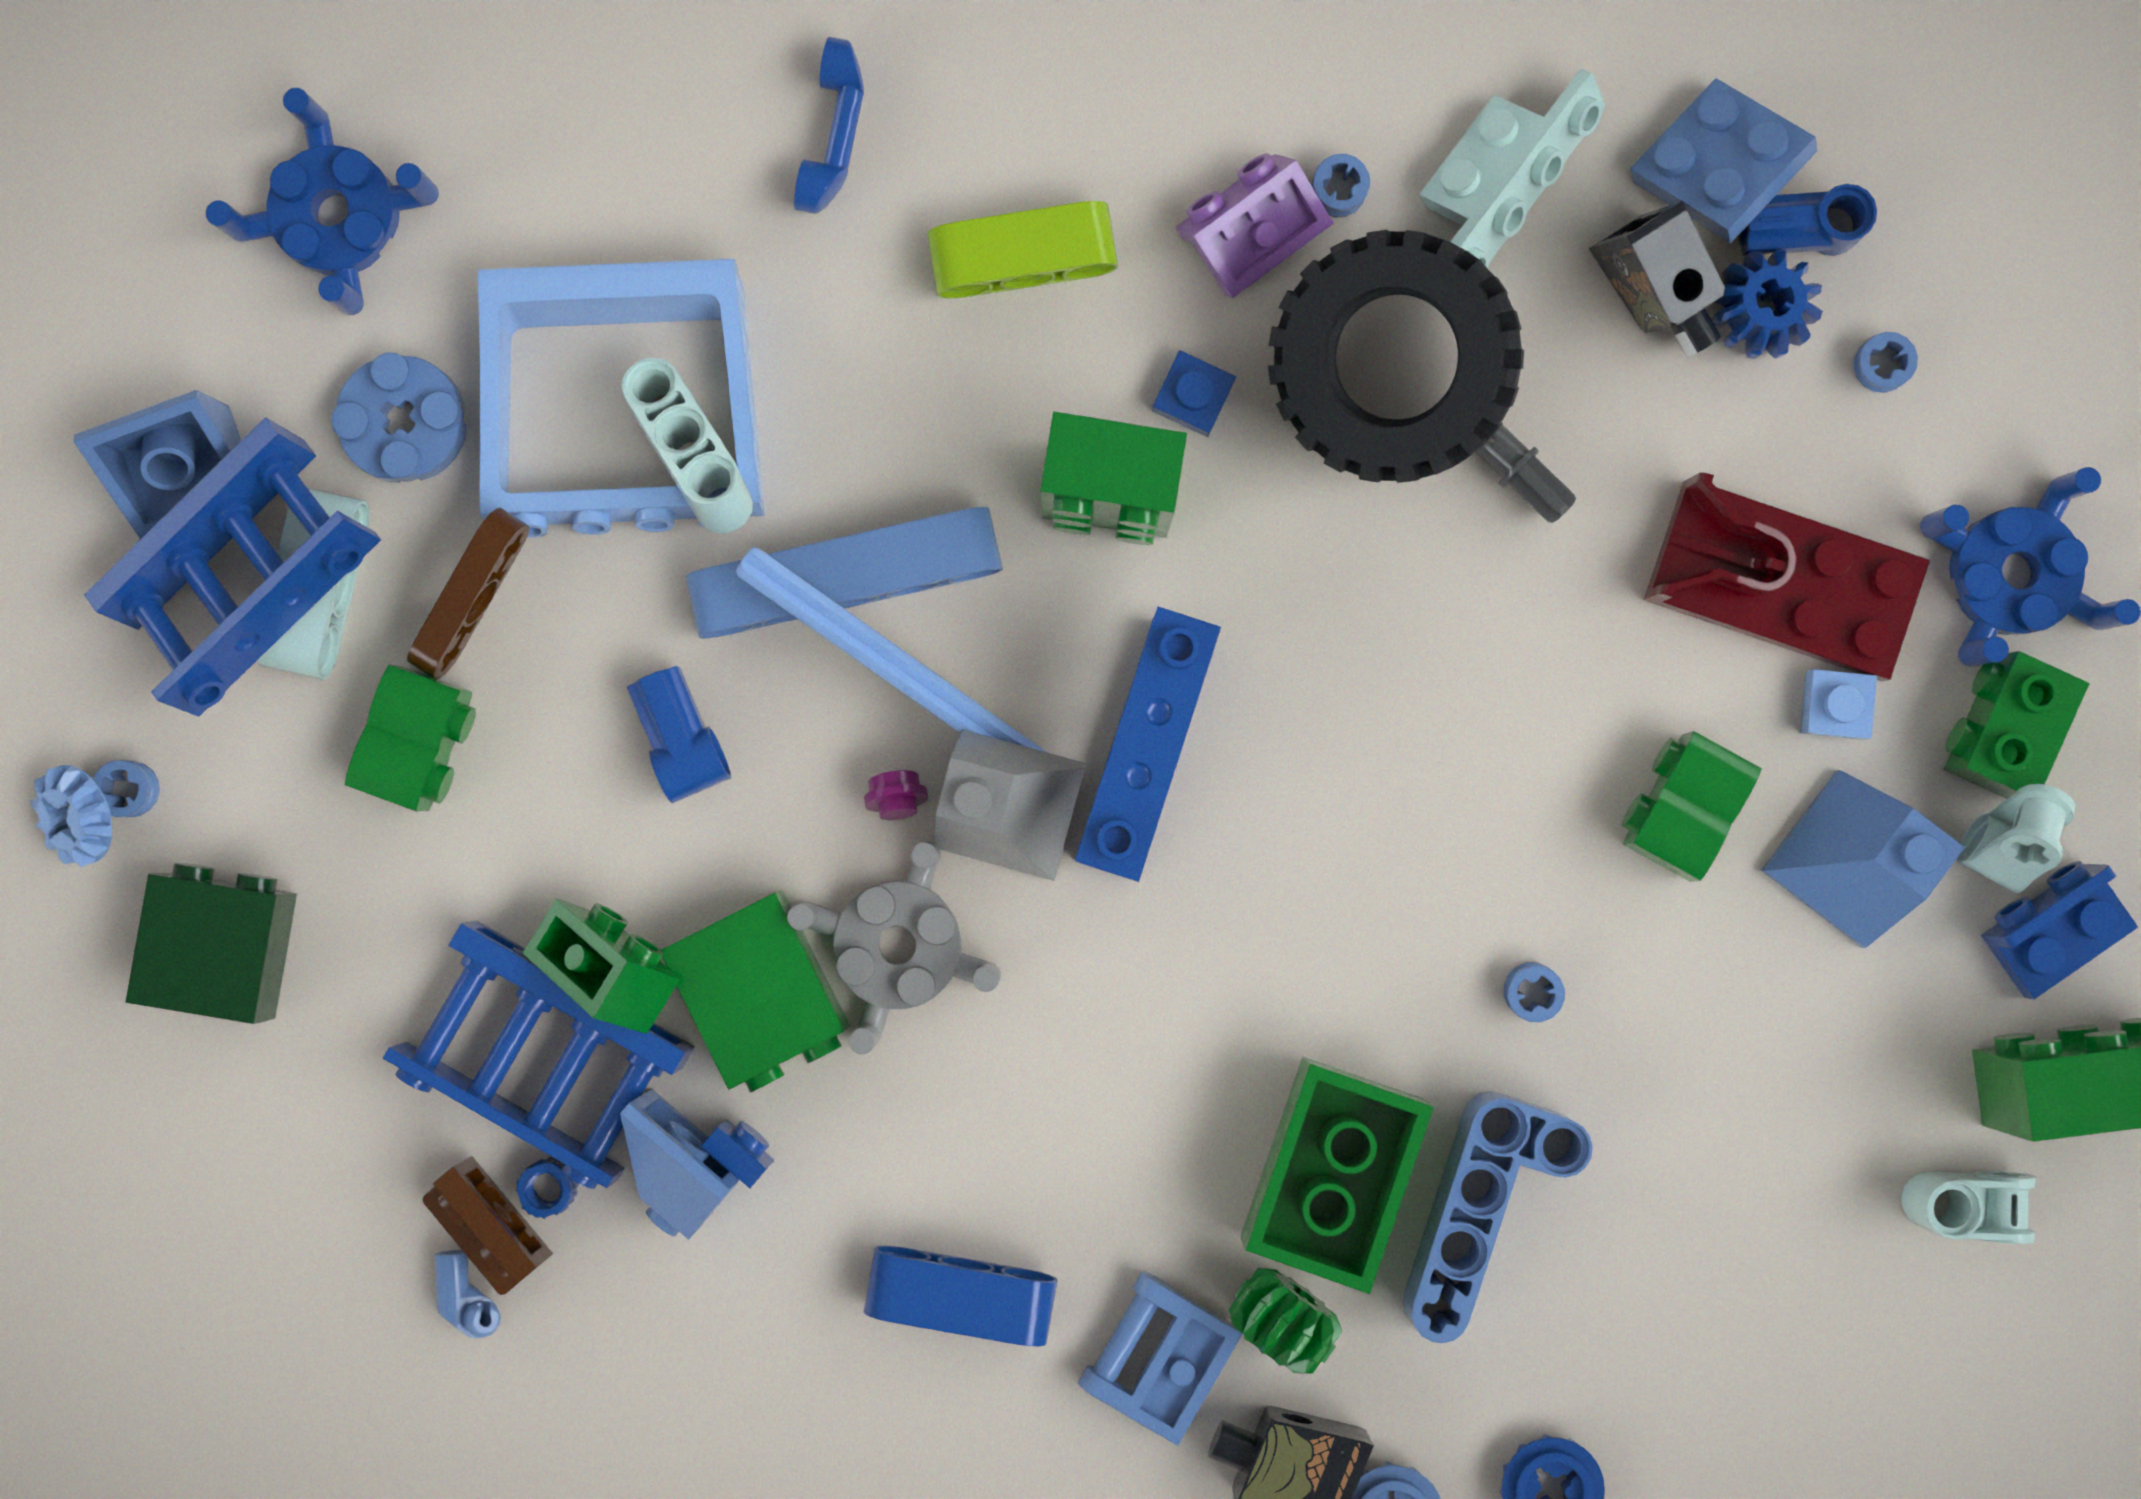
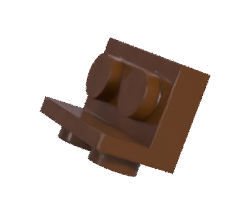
(486, 1225)

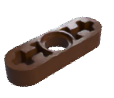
(468, 593)

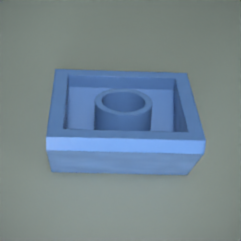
(158, 454)

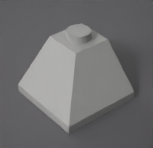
(1007, 804)

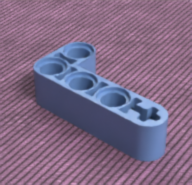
(1481, 1216)

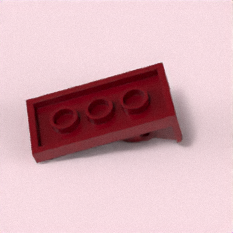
(1786, 579)

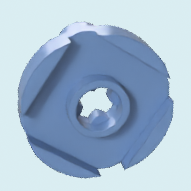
(363, 418)

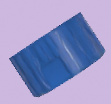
(529, 1198)

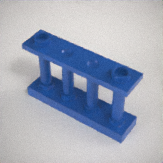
(196, 531)
(1147, 744)
(491, 955)

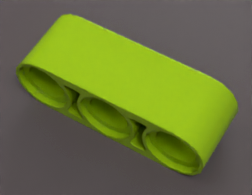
(1022, 249)

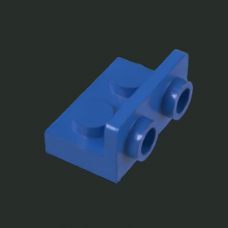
(2060, 928)

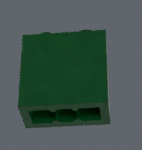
(211, 944)

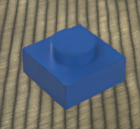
(1193, 393)
(739, 1151)

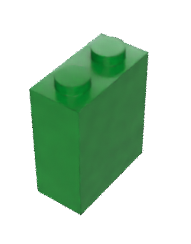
(756, 993)

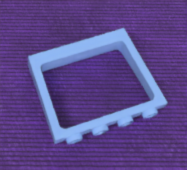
(600, 296)

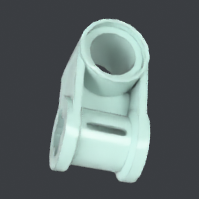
(2019, 837)
(1981, 1207)

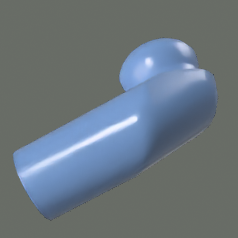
(459, 1300)

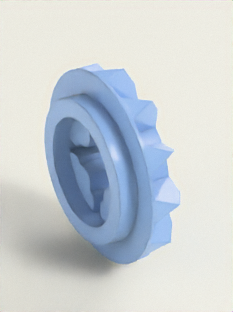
(77, 832)

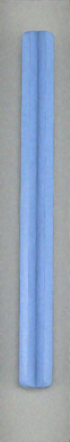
(872, 648)

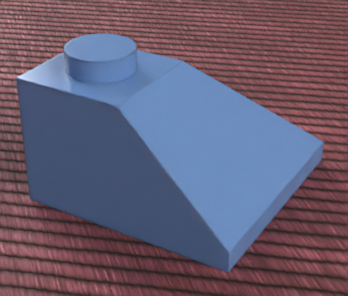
(1861, 858)
(671, 1167)

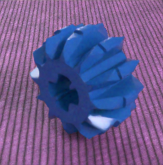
(1769, 282)

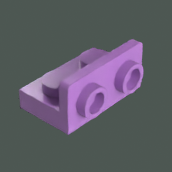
(1254, 221)

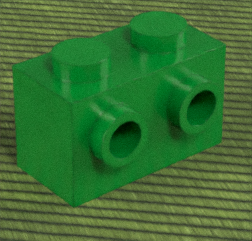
(2014, 724)
(601, 965)

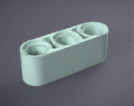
(672, 424)
(315, 639)

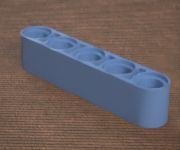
(854, 570)

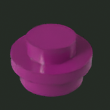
(895, 794)

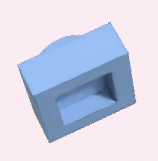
(1838, 704)

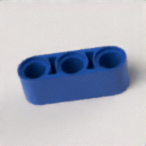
(960, 1296)

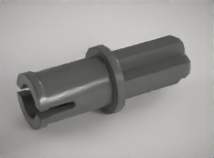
(1527, 475)

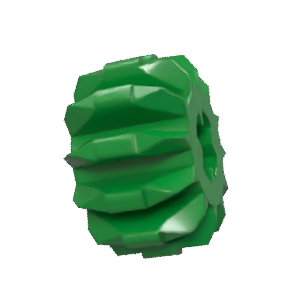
(1285, 1321)

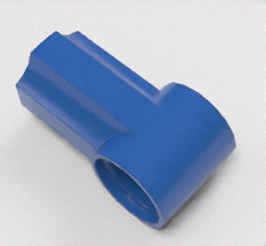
(1802, 223)
(684, 750)

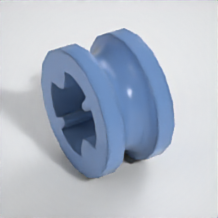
(1351, 167)
(1904, 351)
(136, 773)
(1532, 972)

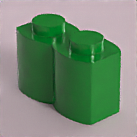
(410, 739)
(1690, 805)

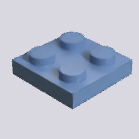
(1724, 159)

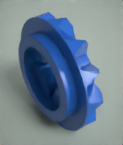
(1558, 1458)

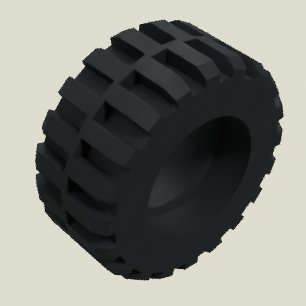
(1310, 332)

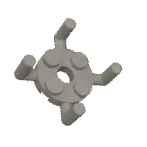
(858, 951)

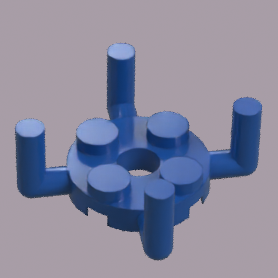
(305, 183)
(2055, 565)

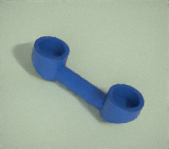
(818, 181)

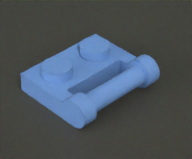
(1178, 1369)

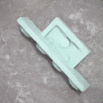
(1508, 164)

